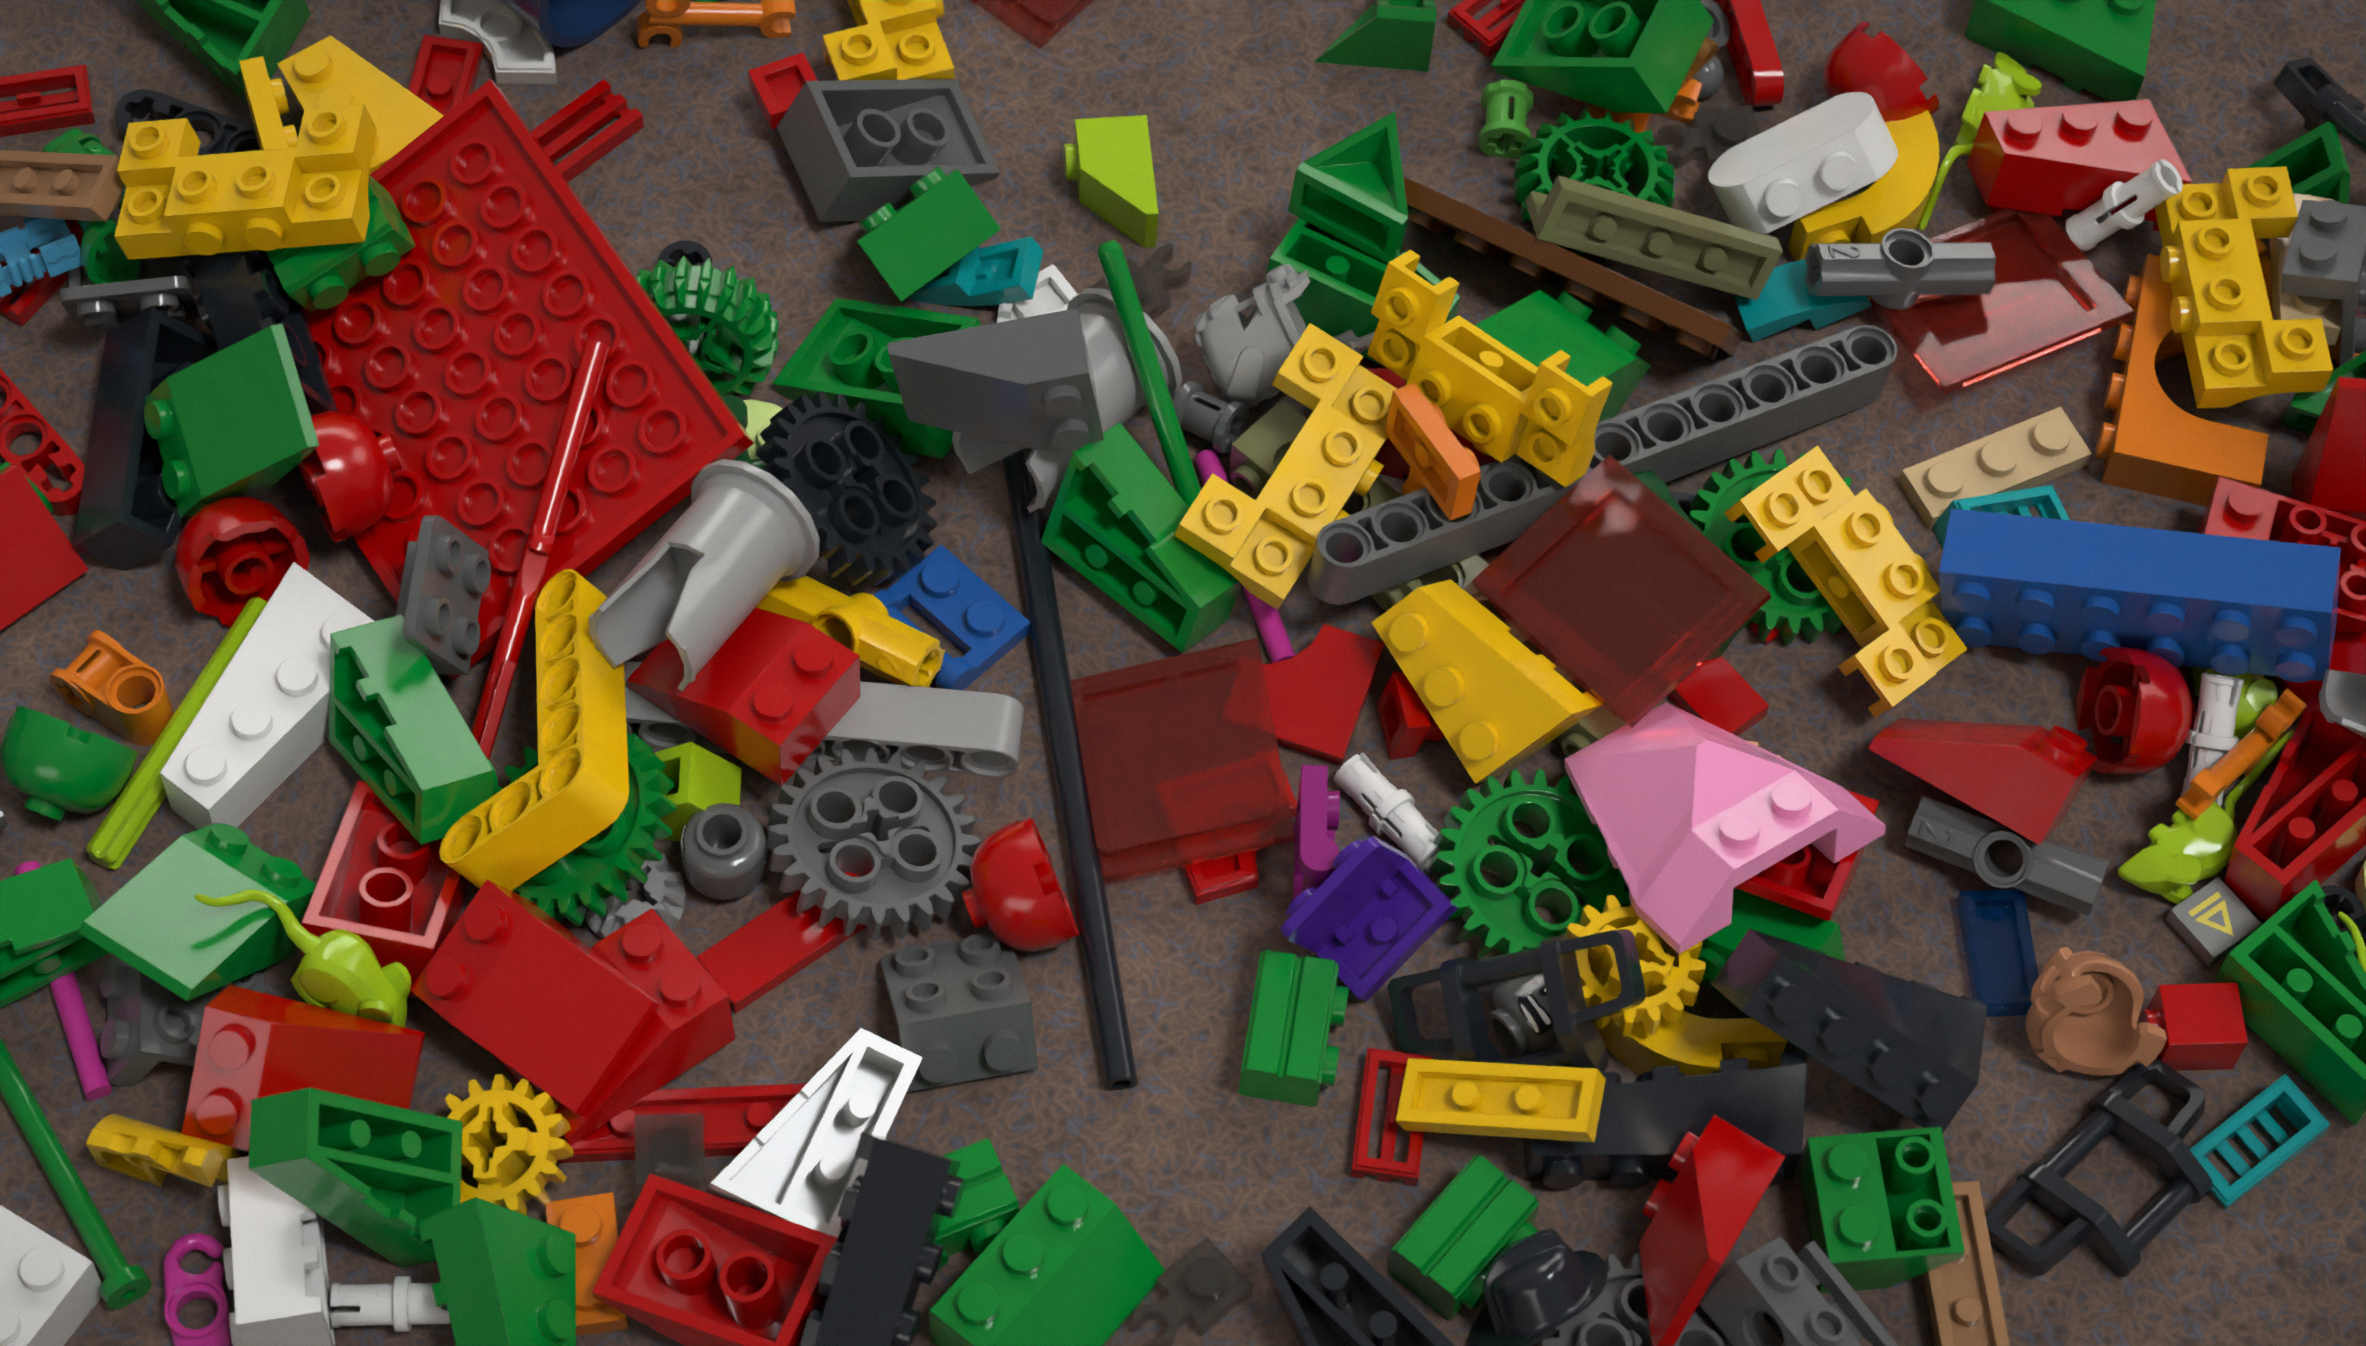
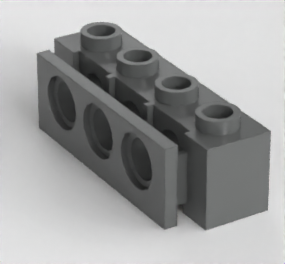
(1782, 1290)

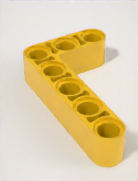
(581, 753)

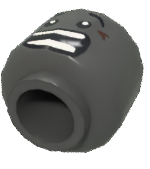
(723, 851)
(1522, 1016)

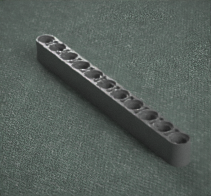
(1665, 436)

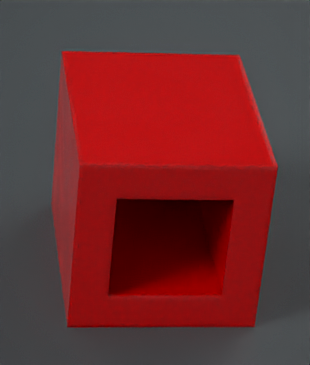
(2200, 1025)

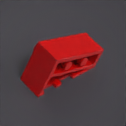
(2067, 154)
(2305, 817)

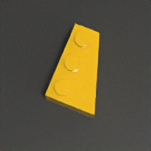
(337, 76)
(1478, 679)

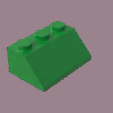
(1053, 1276)

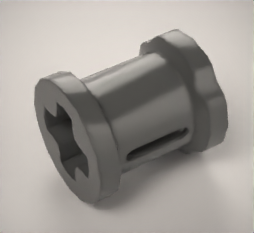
(1210, 416)

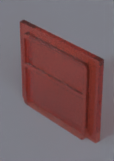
(2039, 303)
(1620, 591)
(1181, 760)

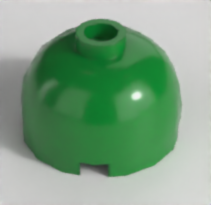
(62, 765)

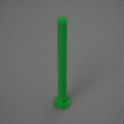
(1149, 370)
(122, 1282)

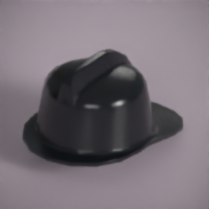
(1536, 1289)

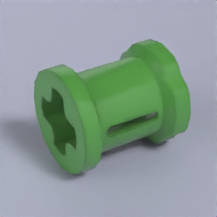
(1505, 118)

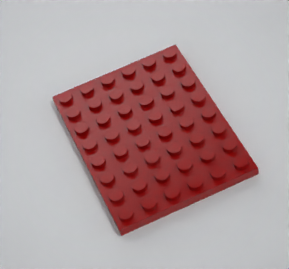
(478, 350)

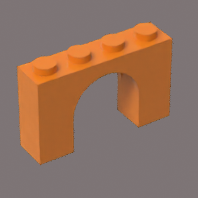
(2151, 439)

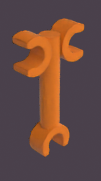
(668, 16)
(2243, 756)

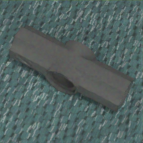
(1900, 269)
(1965, 840)

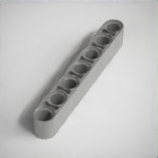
(931, 725)

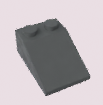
(875, 138)
(1004, 382)

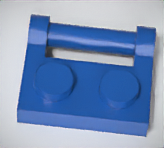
(961, 610)

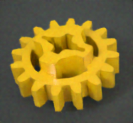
(1665, 985)
(527, 1160)

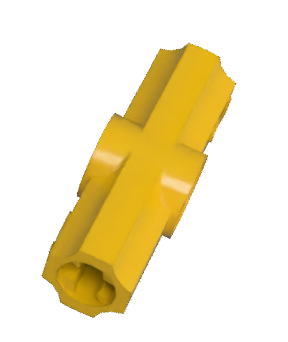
(863, 626)

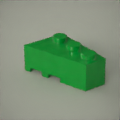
(231, 31)
(1341, 280)
(1118, 531)
(404, 730)
(42, 926)
(2307, 997)
(360, 1165)
(503, 1276)

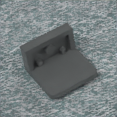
(2330, 262)
(159, 284)
(443, 594)
(961, 1010)
(151, 1021)

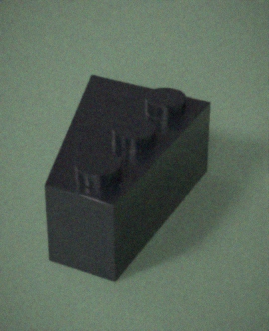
(1337, 1294)

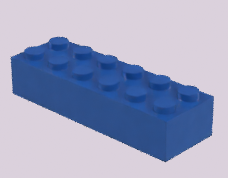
(2155, 590)

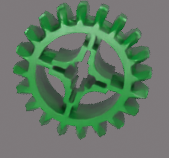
(1595, 154)
(718, 321)

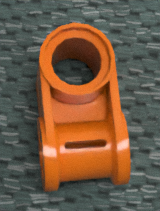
(110, 682)

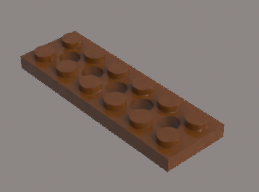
(1584, 278)

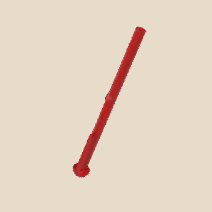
(538, 545)

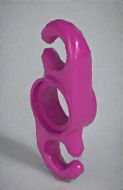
(184, 1287)

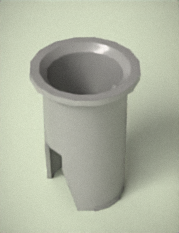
(1116, 389)
(709, 568)

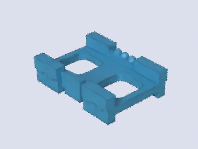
(57, 252)

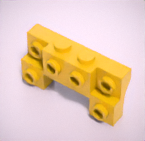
(890, 42)
(249, 198)
(2222, 295)
(1480, 383)
(1274, 537)
(1860, 569)

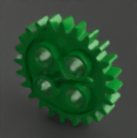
(1788, 607)
(1562, 828)
(612, 856)

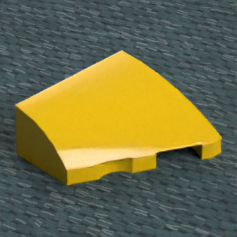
(153, 1151)

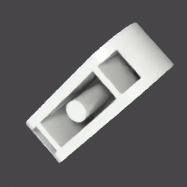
(1804, 163)

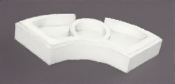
(508, 41)

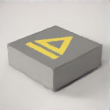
(2213, 921)

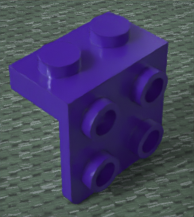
(1368, 914)

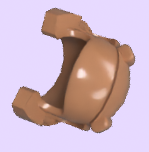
(2089, 1016)

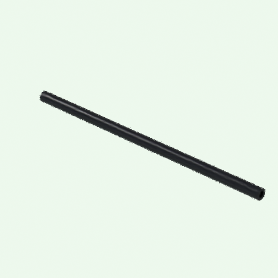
(1070, 780)

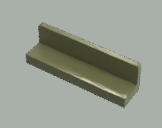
(1654, 237)

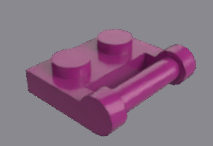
(1314, 829)

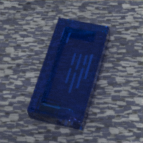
(1998, 949)

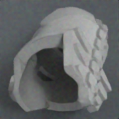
(1251, 349)

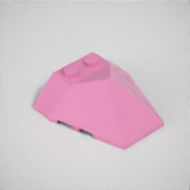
(1703, 812)

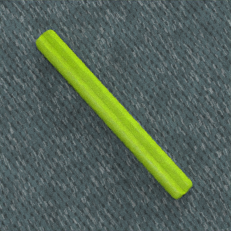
(146, 789)

